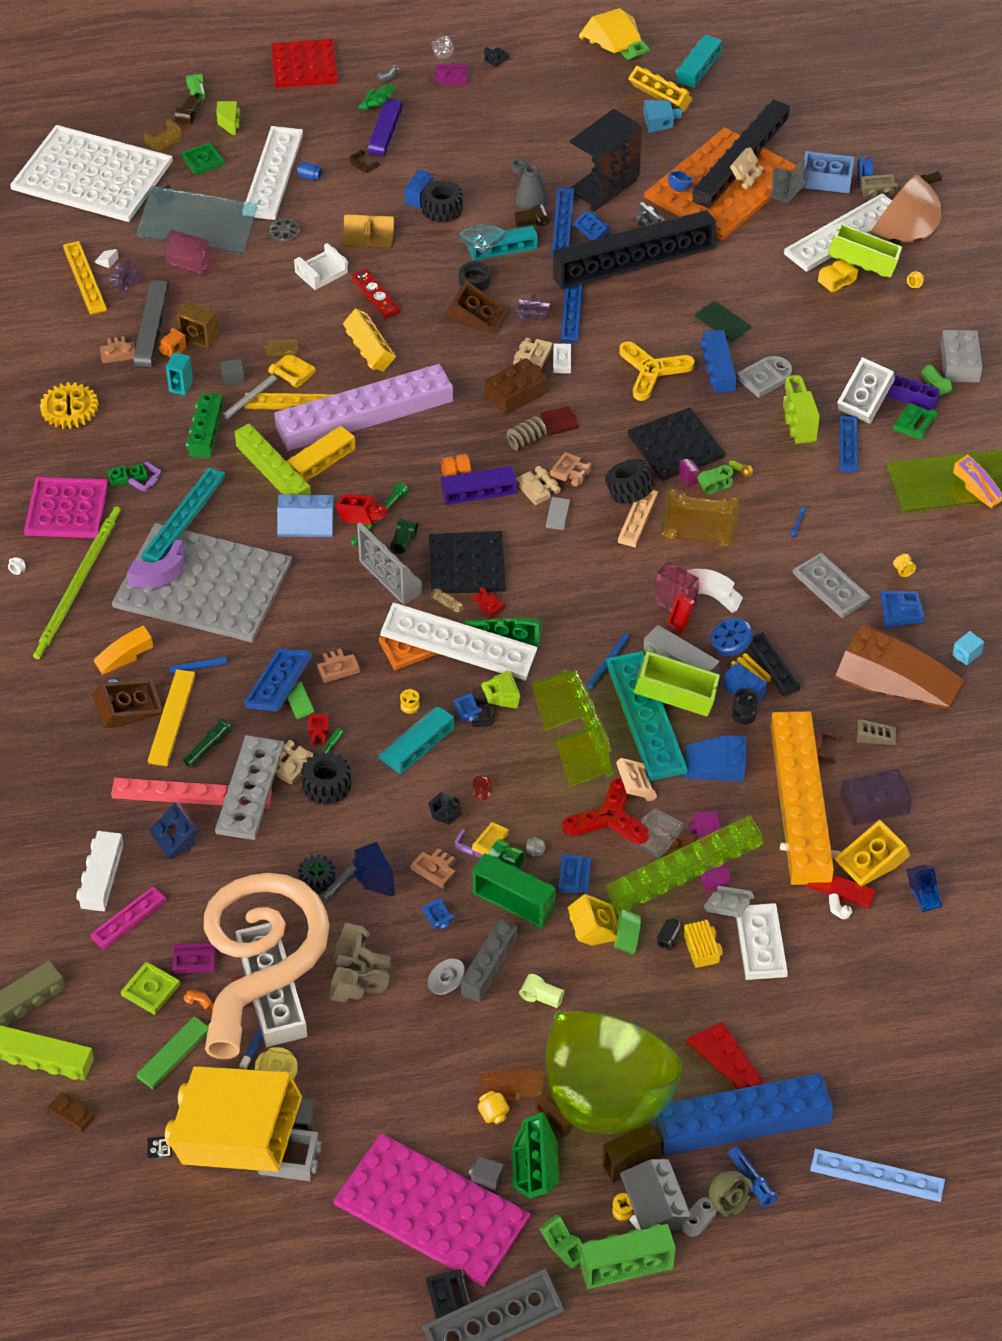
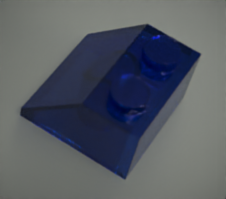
(373, 870)

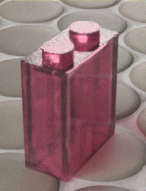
(187, 252)
(672, 581)

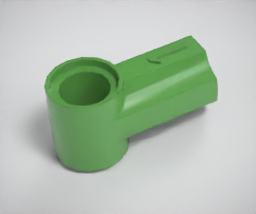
(196, 85)
(934, 378)

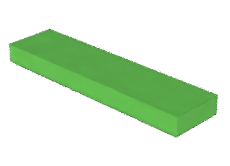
(172, 1053)

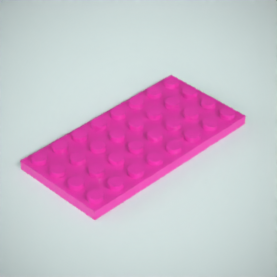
(432, 1209)

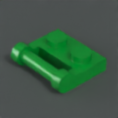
(909, 419)

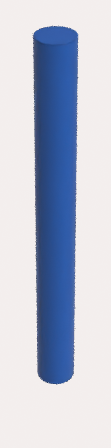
(603, 667)

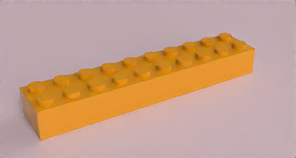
(801, 798)

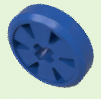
(741, 638)

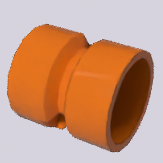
(455, 466)

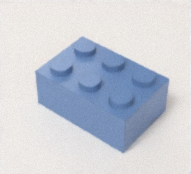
(828, 172)

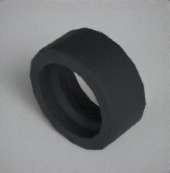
(475, 268)

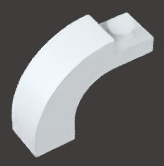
(719, 587)

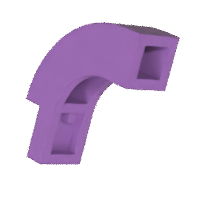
(158, 573)

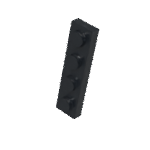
(774, 665)

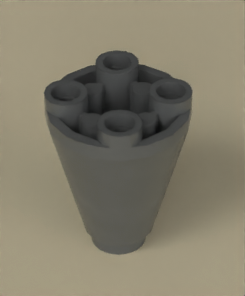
(531, 189)

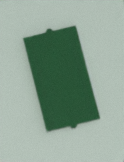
(722, 319)

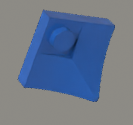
(901, 608)

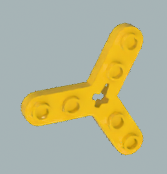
(643, 362)

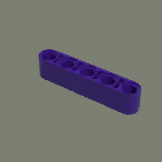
(385, 127)
(914, 393)

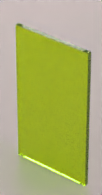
(933, 485)

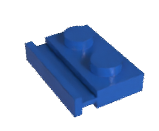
(574, 874)

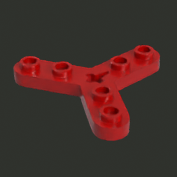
(599, 818)

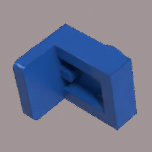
(467, 708)
(437, 914)

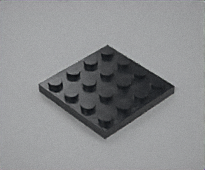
(675, 439)
(467, 562)

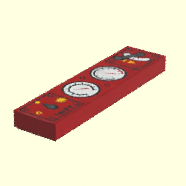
(376, 293)

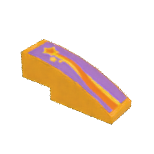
(978, 481)

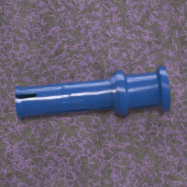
(759, 1183)

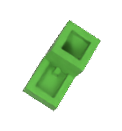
(635, 49)
(561, 1242)

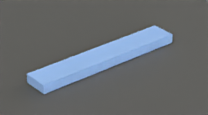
(877, 1175)

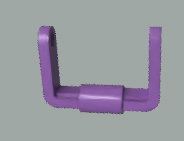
(150, 483)
(465, 848)

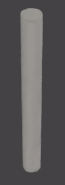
(249, 397)

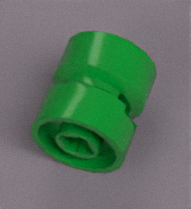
(508, 855)

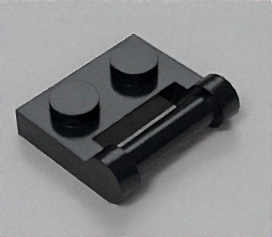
(442, 1294)

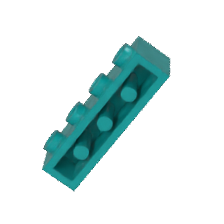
(699, 61)

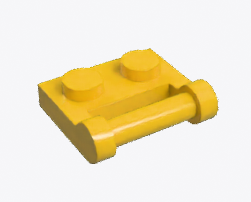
(295, 366)

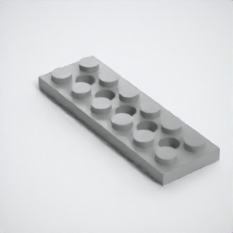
(258, 795)

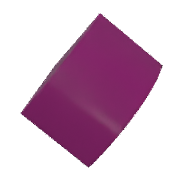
(689, 472)

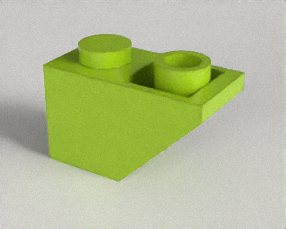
(228, 115)

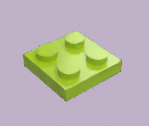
(150, 988)

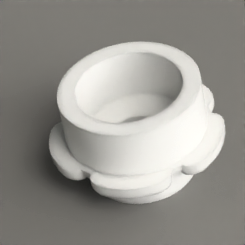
(16, 565)

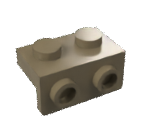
(878, 184)

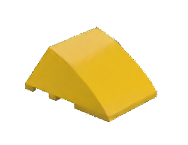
(612, 30)

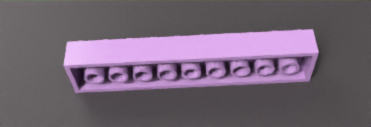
(364, 406)

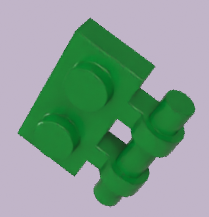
(377, 96)

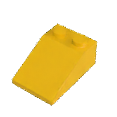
(873, 854)

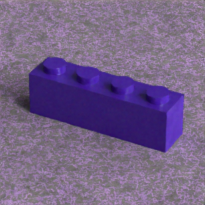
(478, 485)

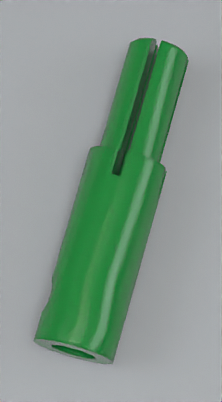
(333, 740)

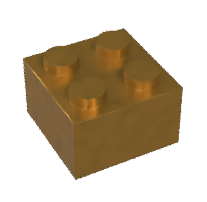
(198, 324)

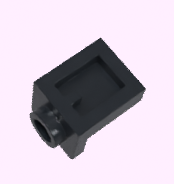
(496, 56)

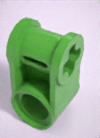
(715, 480)

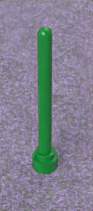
(399, 491)

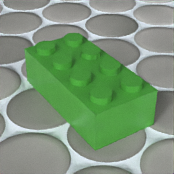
(627, 1256)

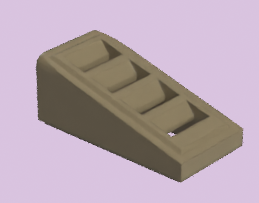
(864, 734)

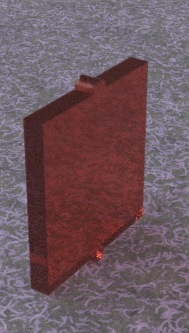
(559, 420)

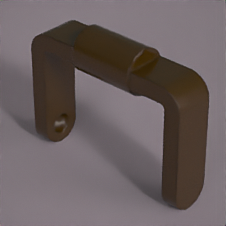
(353, 159)

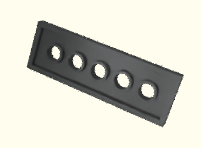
(498, 1302)

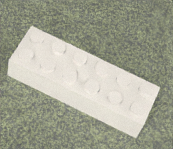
(280, 1010)

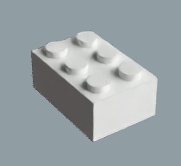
(866, 390)

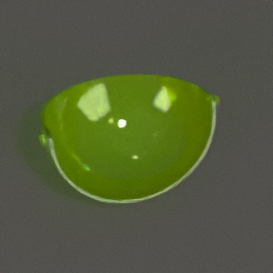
(609, 1072)

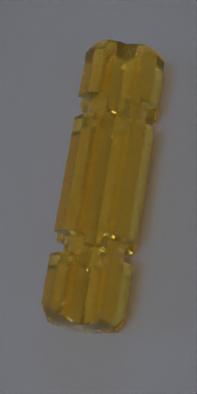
(447, 600)

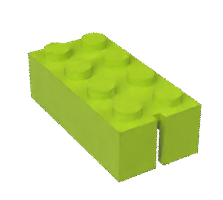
(864, 250)
(676, 683)

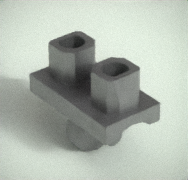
(647, 216)

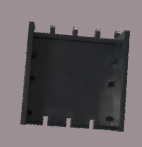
(617, 158)

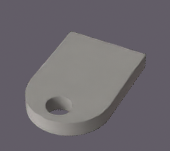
(765, 375)

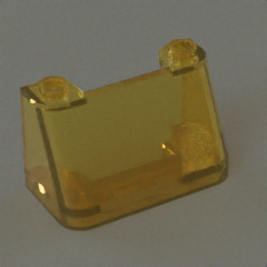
(700, 519)

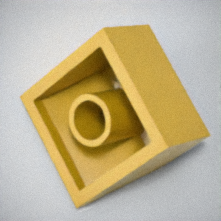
(593, 920)

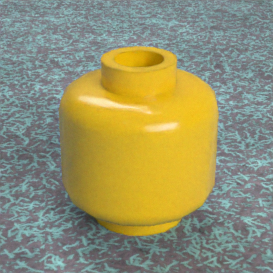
(493, 1107)

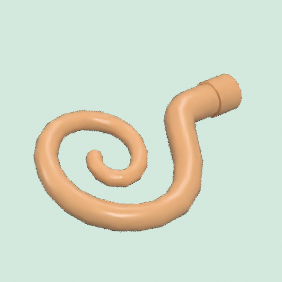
(225, 1025)

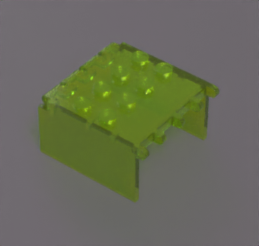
(583, 753)

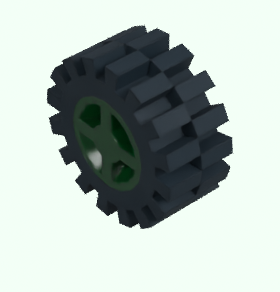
(310, 869)

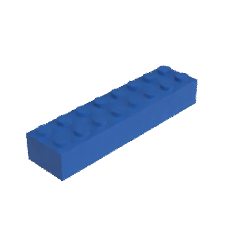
(744, 1114)

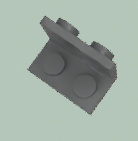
(786, 183)

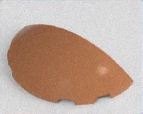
(911, 213)

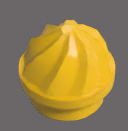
(915, 279)

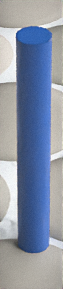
(199, 664)

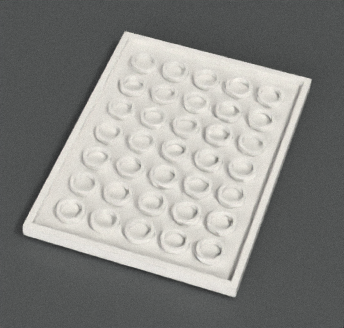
(92, 173)

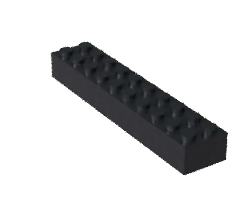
(634, 249)

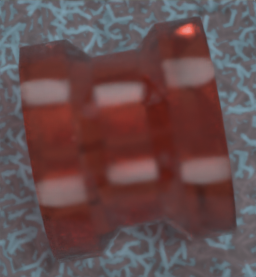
(484, 783)

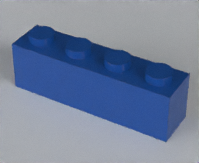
(718, 360)

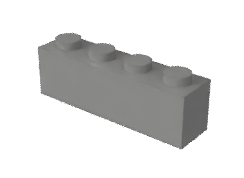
(671, 646)

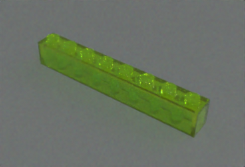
(684, 864)

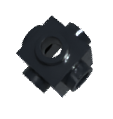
(445, 808)

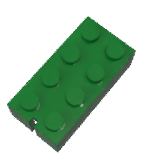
(513, 890)

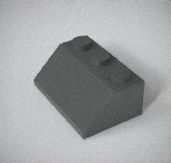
(655, 1194)

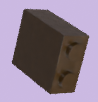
(630, 1151)

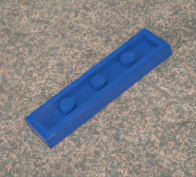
(848, 444)

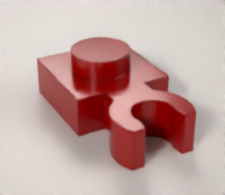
(488, 604)
(318, 727)

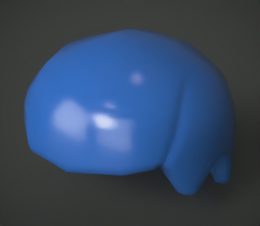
(680, 181)

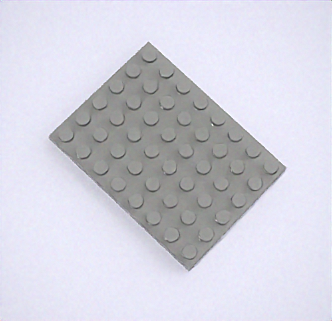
(220, 590)

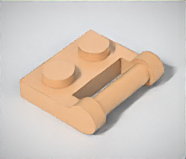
(635, 779)

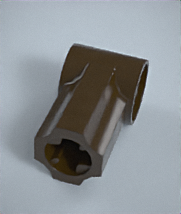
(187, 112)
(537, 216)

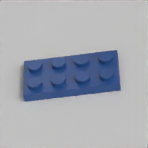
(278, 679)

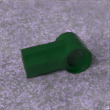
(404, 533)

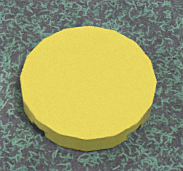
(277, 1060)

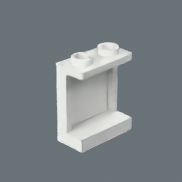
(322, 268)

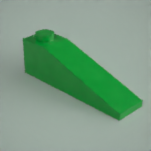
(521, 629)

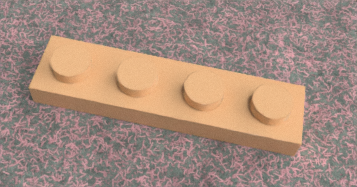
(637, 519)

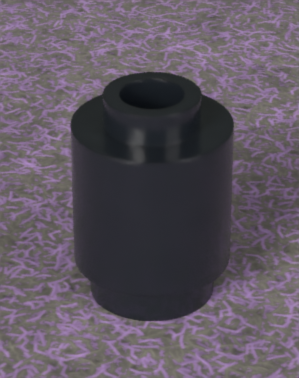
(669, 934)

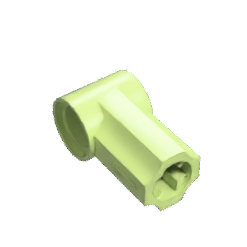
(536, 989)

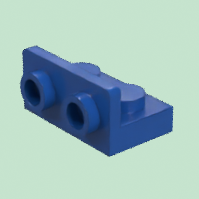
(591, 227)

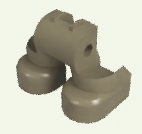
(374, 966)

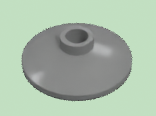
(446, 976)

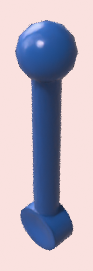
(794, 532)

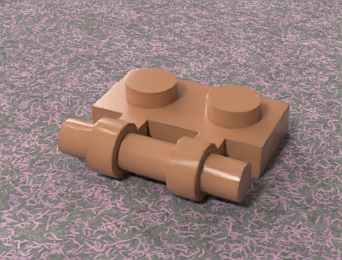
(566, 467)

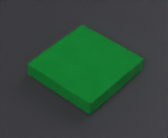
(202, 158)

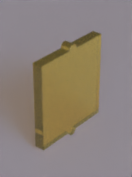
(281, 347)

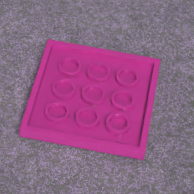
(66, 507)

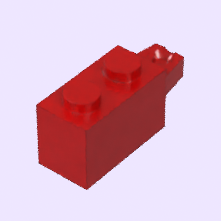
(360, 509)

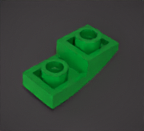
(120, 475)

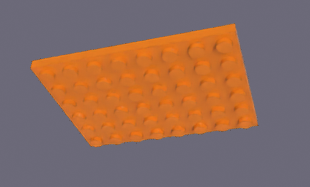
(735, 203)

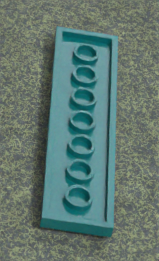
(646, 720)

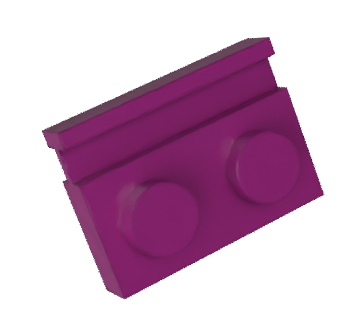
(451, 74)
(193, 958)

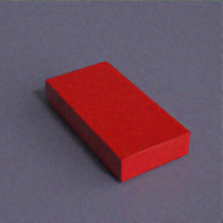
(680, 613)

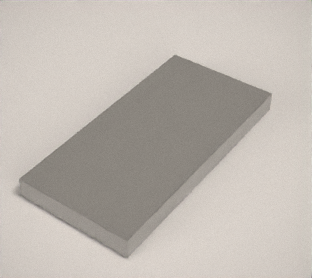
(831, 585)

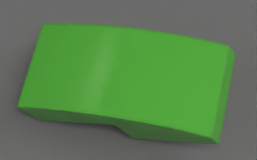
(299, 701)
(628, 931)

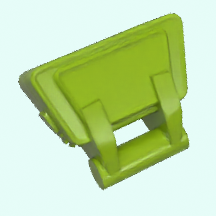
(504, 689)

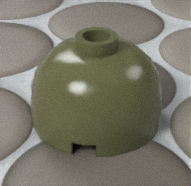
(730, 1192)

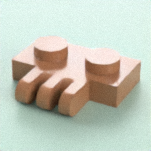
(117, 350)
(337, 666)
(435, 867)

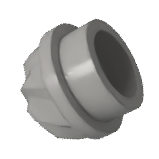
(535, 847)

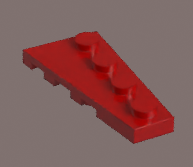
(725, 1055)

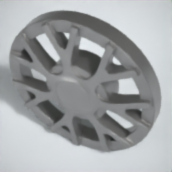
(284, 230)

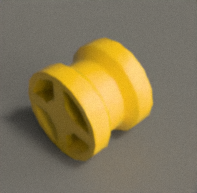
(904, 565)
(406, 698)
(624, 1212)

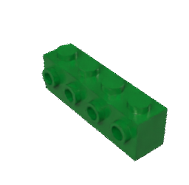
(205, 425)

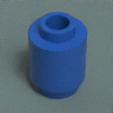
(309, 171)

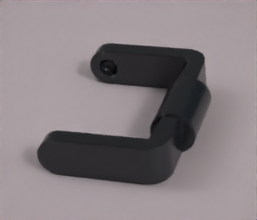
(490, 714)

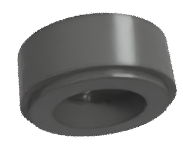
(518, 166)

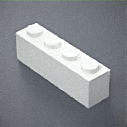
(100, 871)

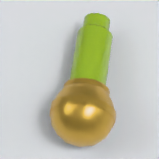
(746, 470)

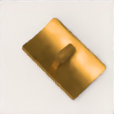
(368, 231)

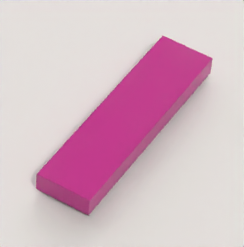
(128, 918)

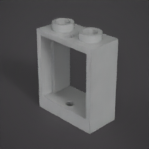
(298, 1171)

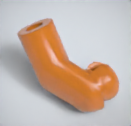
(199, 996)

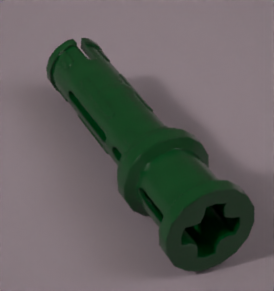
(212, 737)

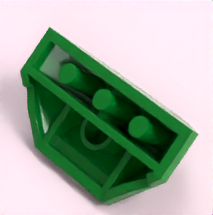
(535, 1157)

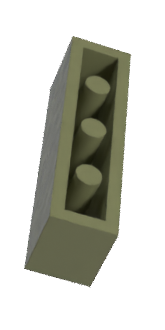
(29, 992)

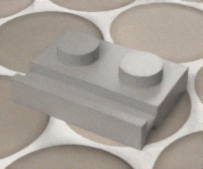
(729, 901)

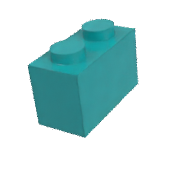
(179, 373)

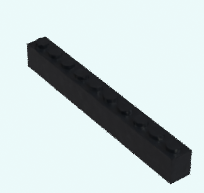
(755, 136)

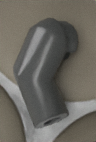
(388, 76)

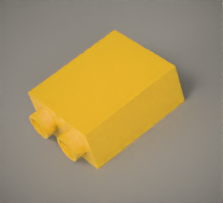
(234, 1118)

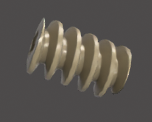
(526, 431)

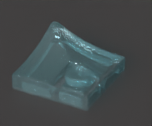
(482, 236)

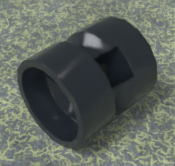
(744, 706)

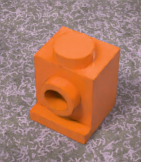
(173, 343)

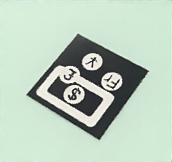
(158, 1148)

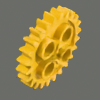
(55, 405)

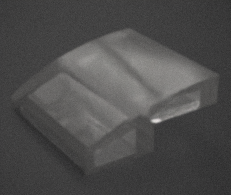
(662, 831)

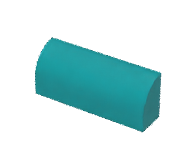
(515, 241)
(418, 740)

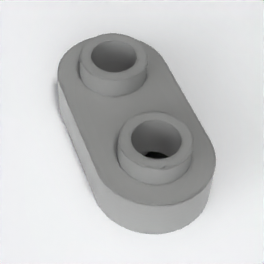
(701, 1216)

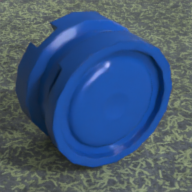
(864, 167)

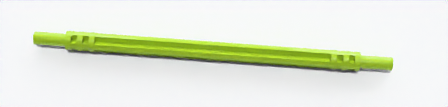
(76, 583)

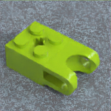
(800, 411)

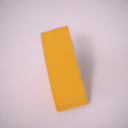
(124, 650)

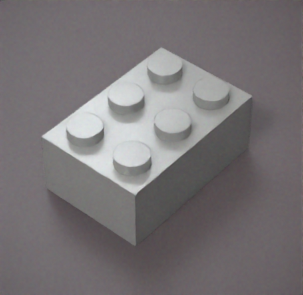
(961, 355)

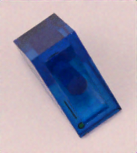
(924, 887)

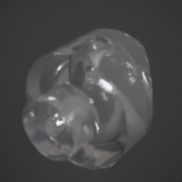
(442, 47)

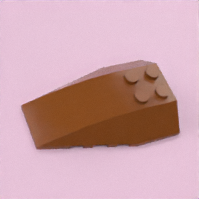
(894, 667)

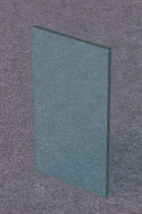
(216, 219)

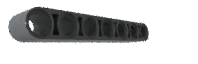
(151, 323)

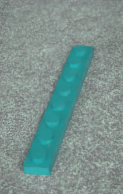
(183, 515)

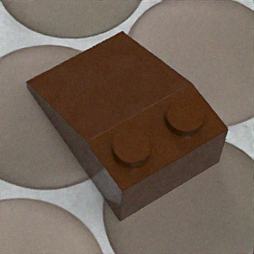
(476, 309)
(126, 702)

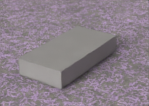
(558, 513)

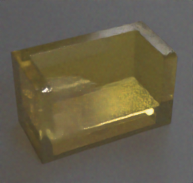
(165, 139)

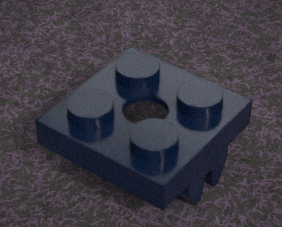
(184, 831)

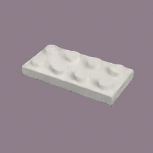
(761, 942)

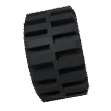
(442, 201)
(629, 481)
(326, 765)

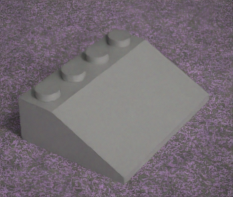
(387, 567)

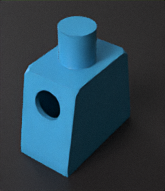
(660, 114)

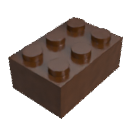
(516, 386)

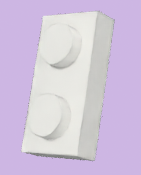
(562, 358)

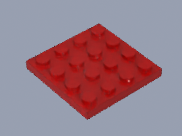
(304, 63)

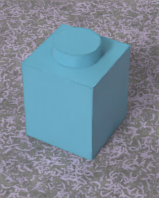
(968, 648)

